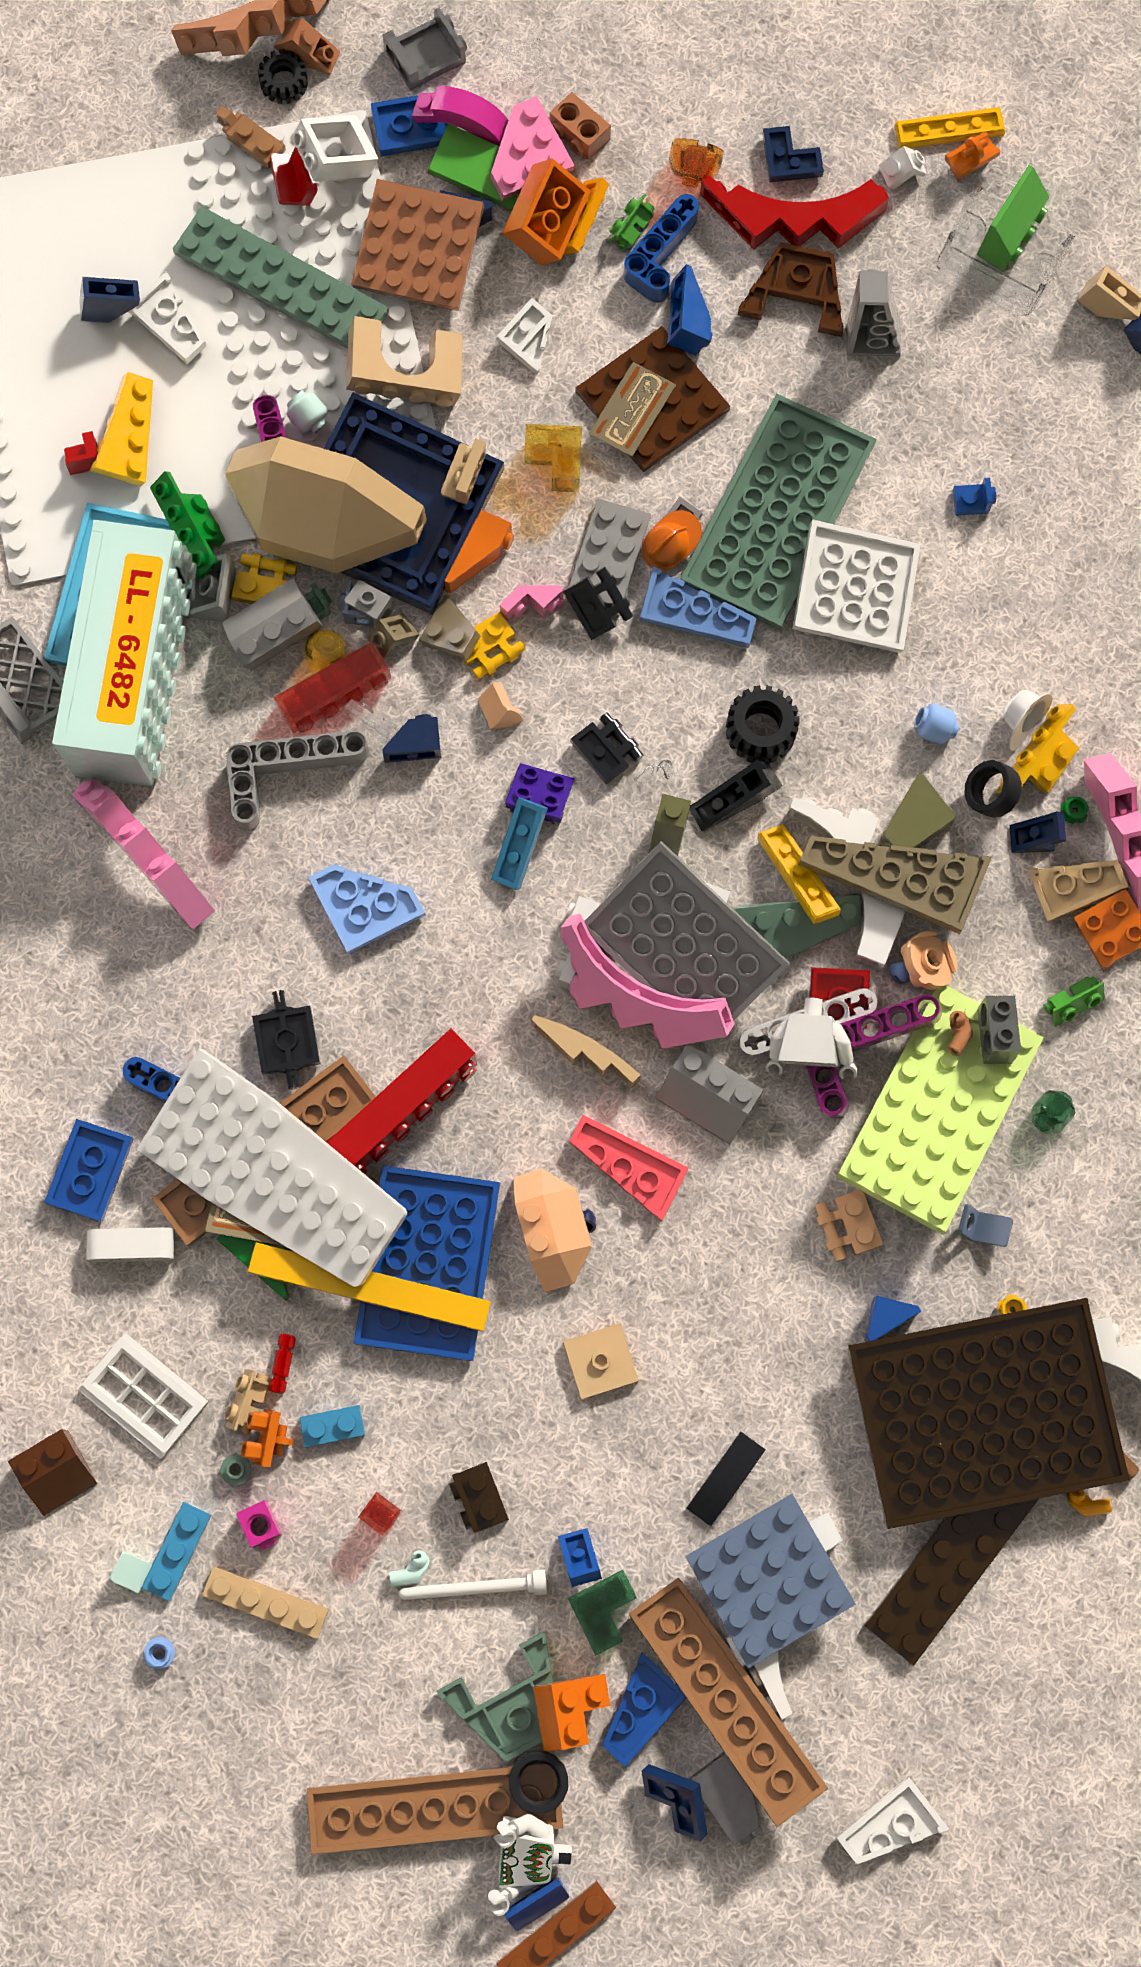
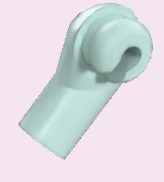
(413, 1572)

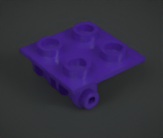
(541, 788)

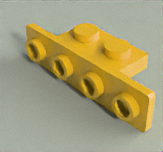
(1047, 751)

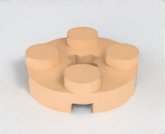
(920, 970)

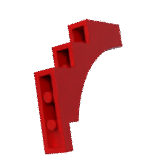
(760, 217)

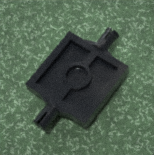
(286, 1040)

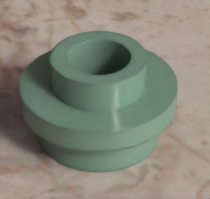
(245, 1470)

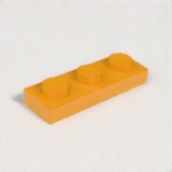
(597, 195)

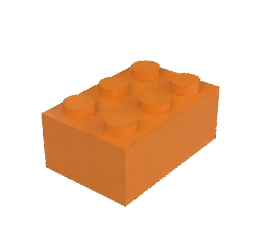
(546, 211)

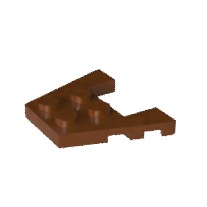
(798, 276)

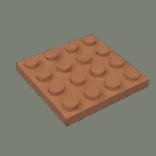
(417, 244)

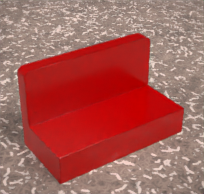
(292, 179)

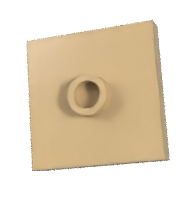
(600, 1361)

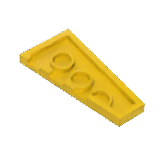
(126, 439)

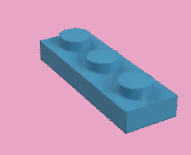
(519, 843)
(176, 1551)

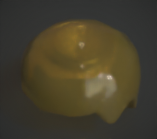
(324, 649)

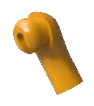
(1086, 1506)

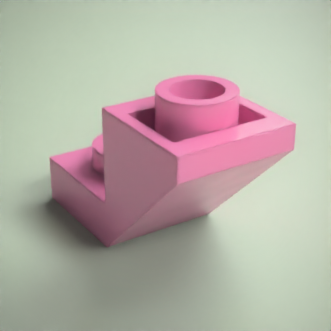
(540, 597)

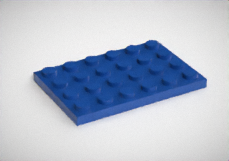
(438, 1245)

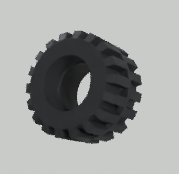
(767, 703)

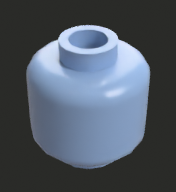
(936, 724)

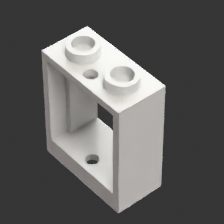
(348, 128)

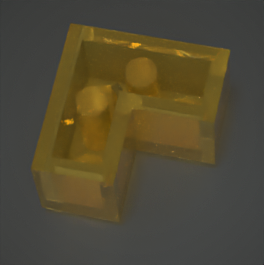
(556, 447)

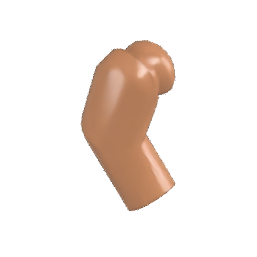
(961, 1030)

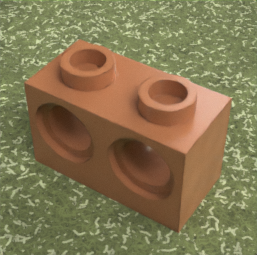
(584, 122)

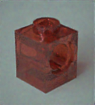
(380, 1514)

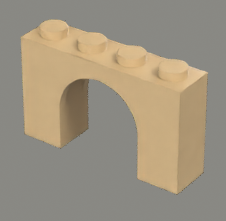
(371, 374)

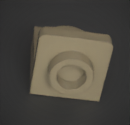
(392, 633)

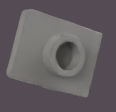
(369, 601)

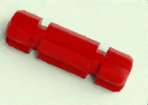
(282, 1363)

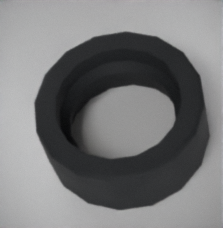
(1008, 797)
(519, 1797)

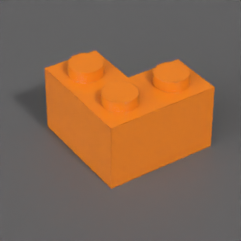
(563, 1706)

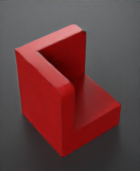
(81, 457)

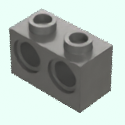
(999, 1029)

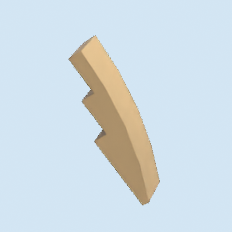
(576, 1045)

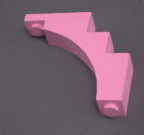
(1117, 802)

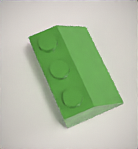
(1015, 221)

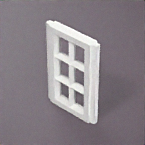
(123, 1416)

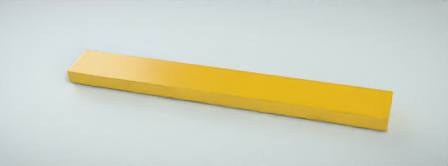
(377, 1289)

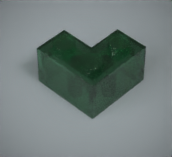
(593, 1609)

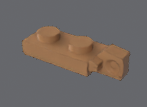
(249, 136)

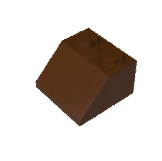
(53, 1471)

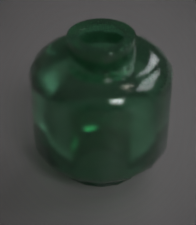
(1052, 1112)

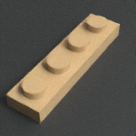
(265, 1602)

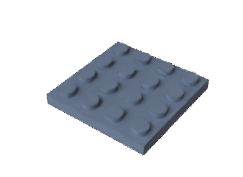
(770, 1580)

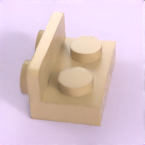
(464, 471)

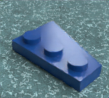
(643, 1710)

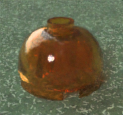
(694, 161)

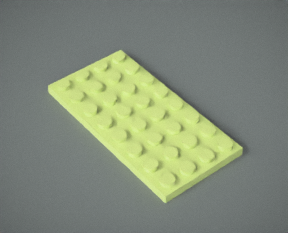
(935, 1118)

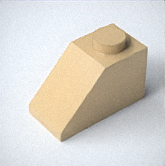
(1111, 296)

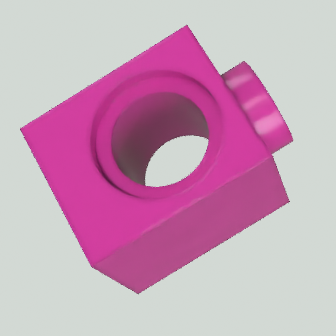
(247, 1518)

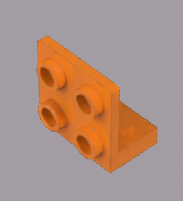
(1111, 928)

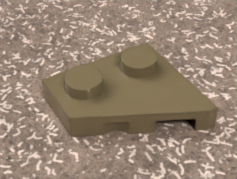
(450, 631)

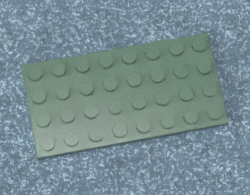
(757, 538)

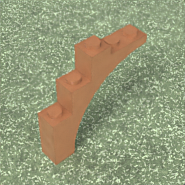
(239, 28)

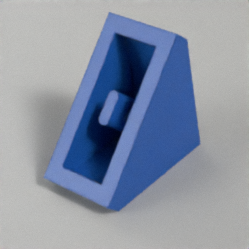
(887, 1315)

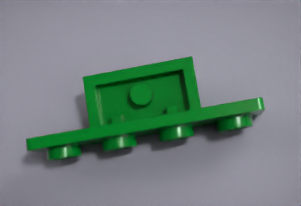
(190, 520)

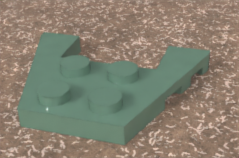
(511, 1718)

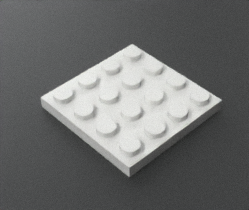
(856, 586)

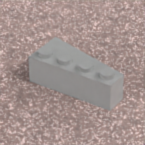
(873, 317)

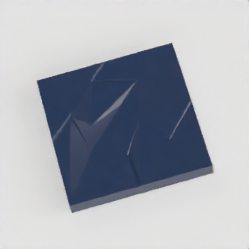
(418, 464)

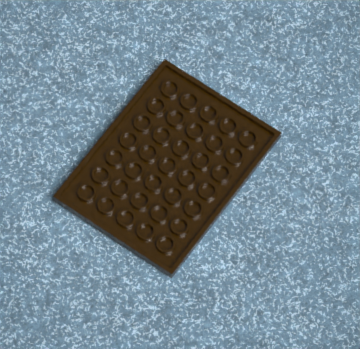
(987, 1413)

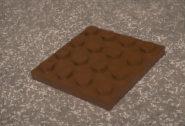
(685, 413)

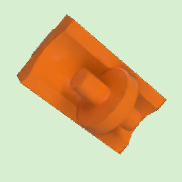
(971, 155)
(271, 1437)

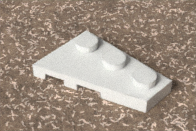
(168, 319)
(892, 1822)

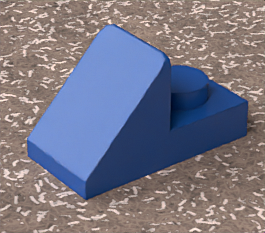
(579, 1557)

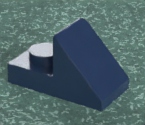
(1038, 833)

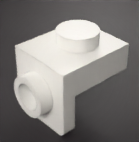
(902, 166)

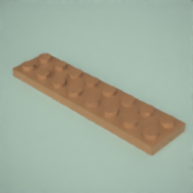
(321, 1104)
(728, 1702)
(422, 1808)

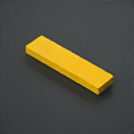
(949, 128)
(803, 882)

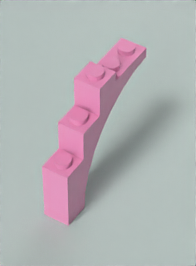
(144, 851)
(601, 982)

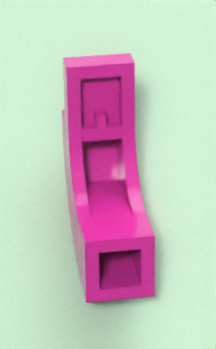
(462, 110)

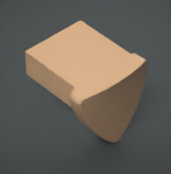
(498, 708)

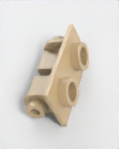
(247, 1389)

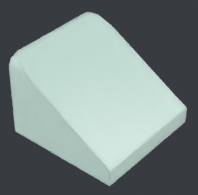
(130, 1571)

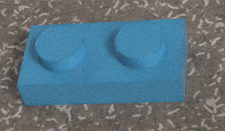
(332, 1426)

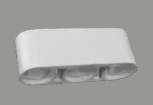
(130, 1244)

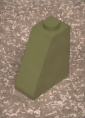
(918, 817)
(670, 823)

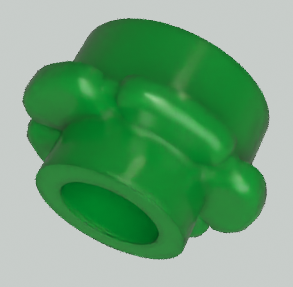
(1077, 803)

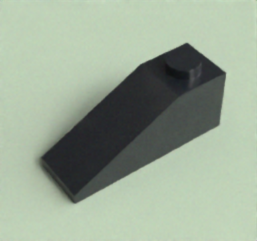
(735, 795)

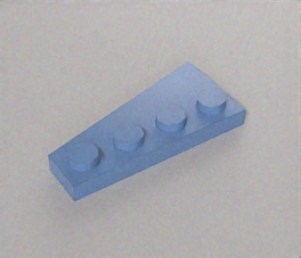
(685, 609)

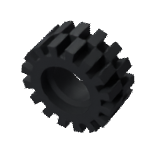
(283, 63)

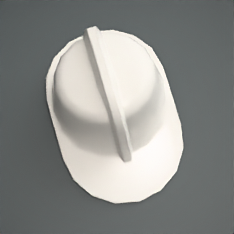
(1024, 713)

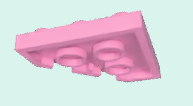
(526, 141)

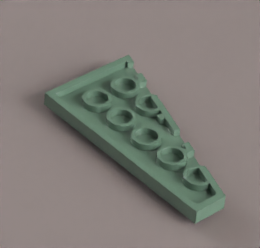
(790, 928)

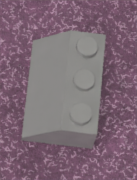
(271, 625)
(709, 1093)

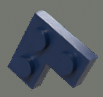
(786, 163)
(683, 1797)

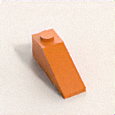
(481, 548)

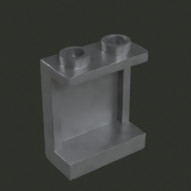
(426, 50)

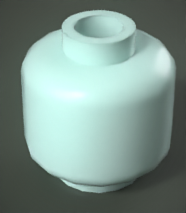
(307, 412)

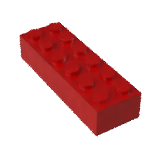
(405, 1101)

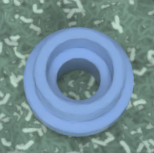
(150, 1658)

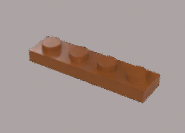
(561, 1929)

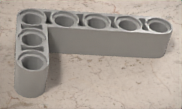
(284, 762)

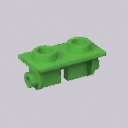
(637, 214)
(1086, 994)

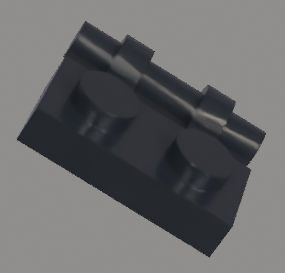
(590, 607)
(599, 751)

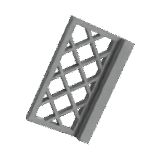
(9, 707)

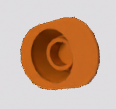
(671, 540)

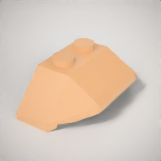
(552, 1227)

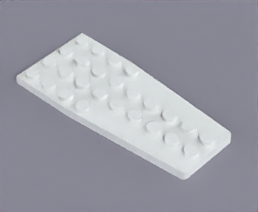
(271, 1170)

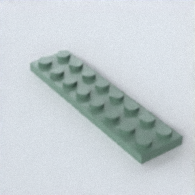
(274, 276)

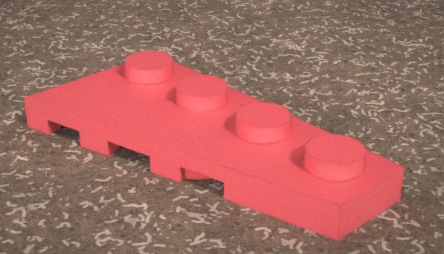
(633, 1166)

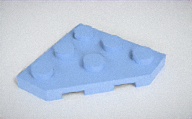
(364, 905)

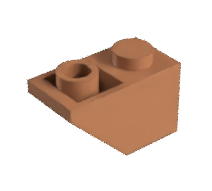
(309, 45)

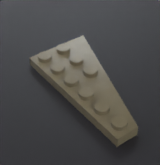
(910, 878)

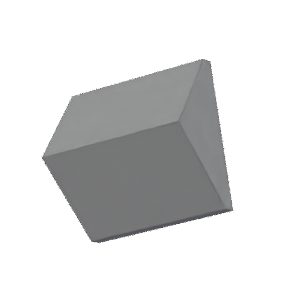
(212, 594)

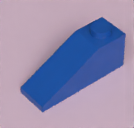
(689, 315)

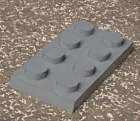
(613, 543)

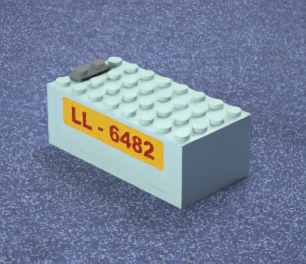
(124, 653)

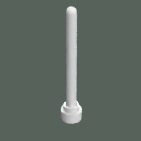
(534, 1583)

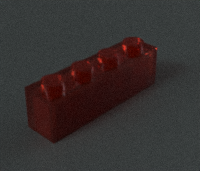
(333, 688)

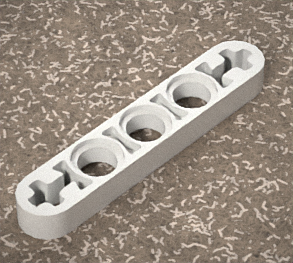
(854, 997)

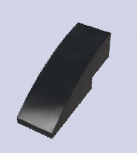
(725, 1478)

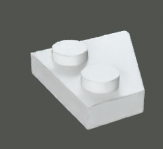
(527, 335)

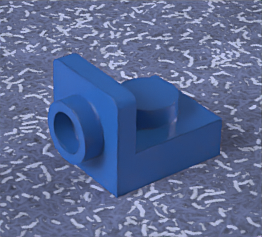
(974, 498)

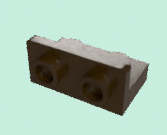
(479, 1498)

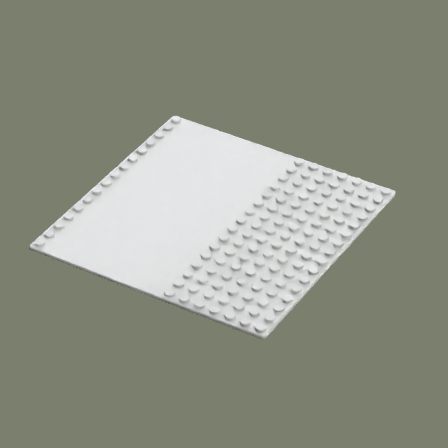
(64, 373)

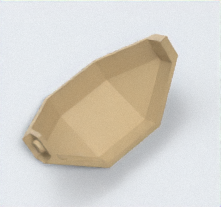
(320, 505)

